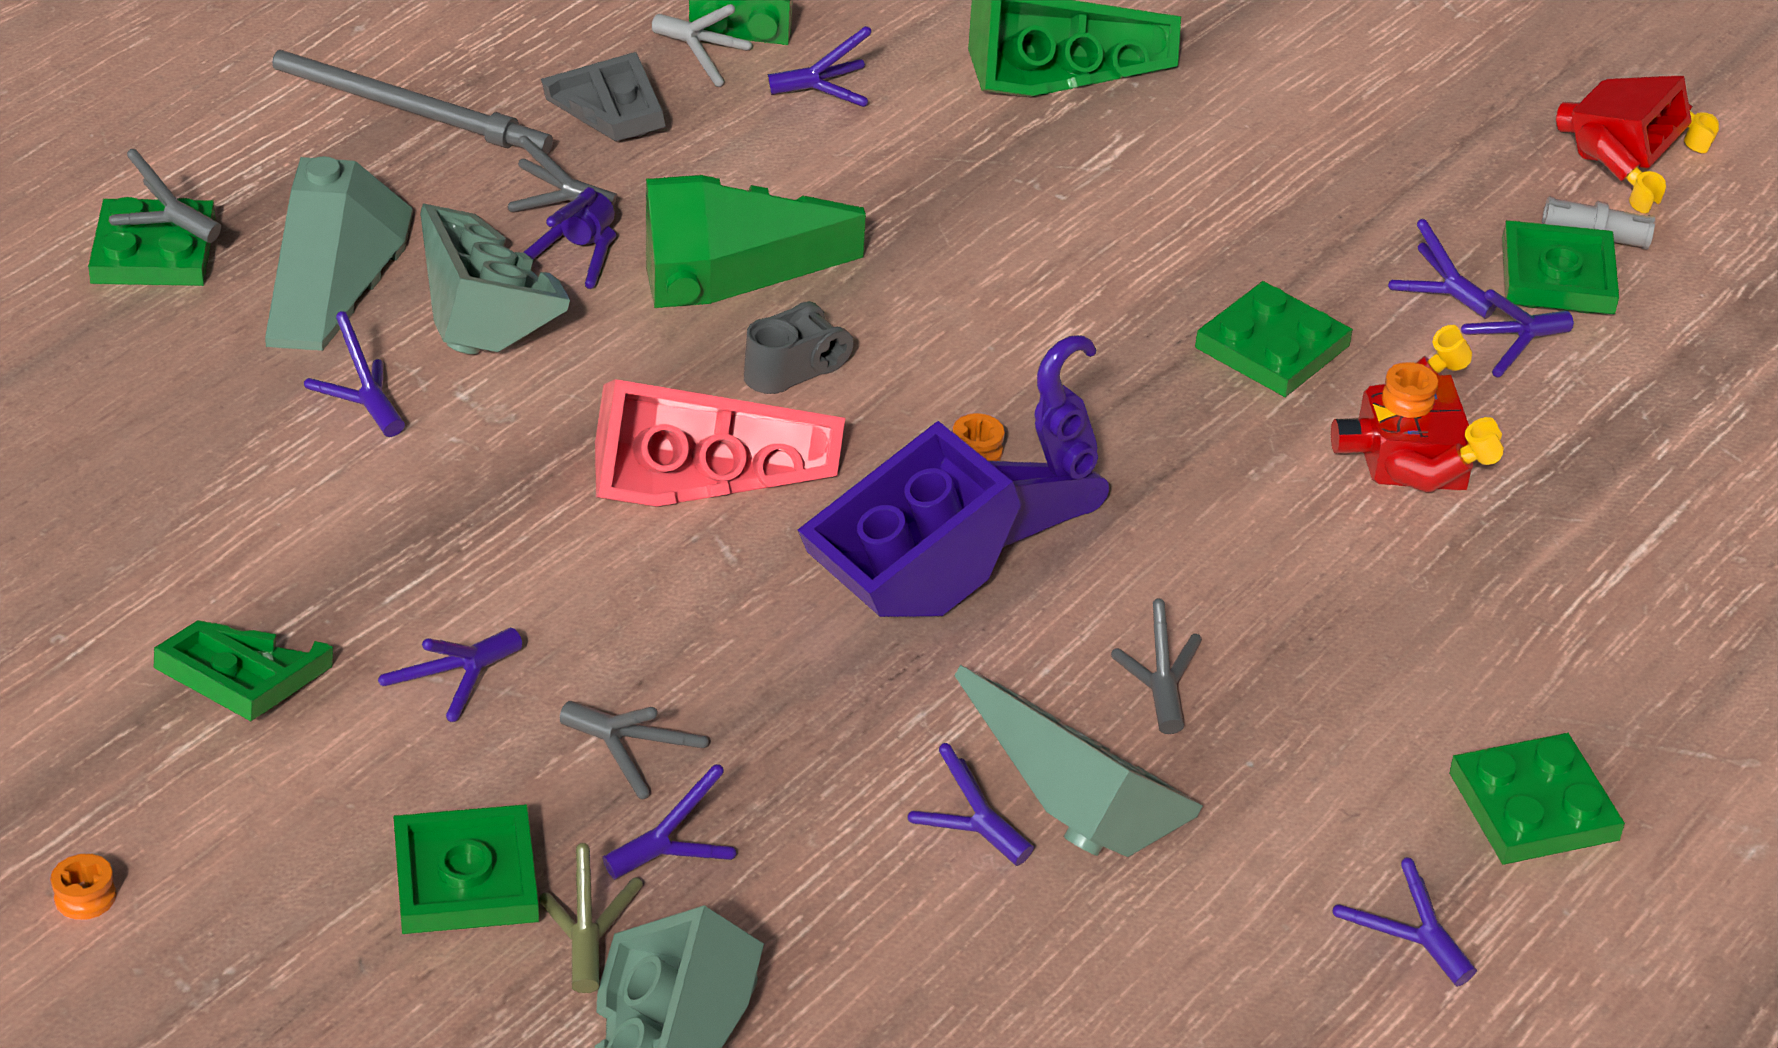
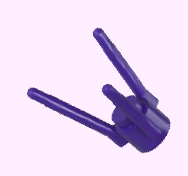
(582, 223)

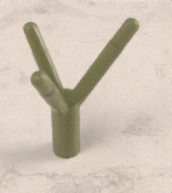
(584, 933)

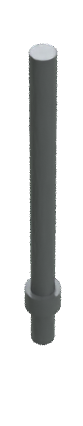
(497, 128)

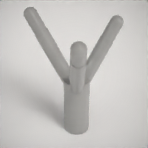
(693, 33)

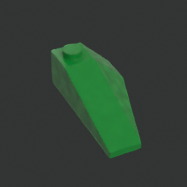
(1066, 44)
(729, 241)

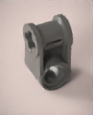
(793, 348)

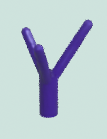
(813, 76)
(1454, 282)
(1526, 326)
(372, 384)
(471, 658)
(984, 820)
(657, 842)
(1430, 934)

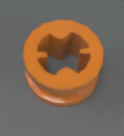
(1409, 389)
(982, 434)
(72, 898)

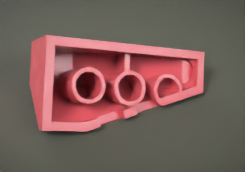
(690, 446)

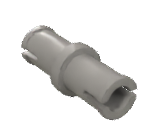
(1627, 227)

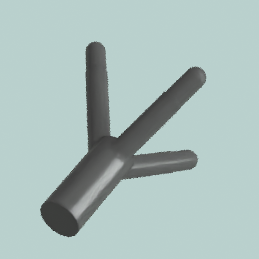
(553, 175)
(174, 210)
(1165, 679)
(613, 728)

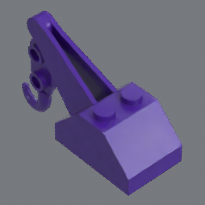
(939, 513)

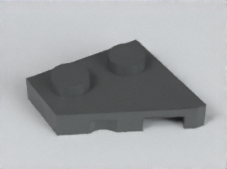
(608, 97)

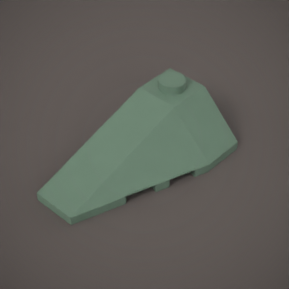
(333, 246)
(479, 287)
(1078, 778)
(677, 982)

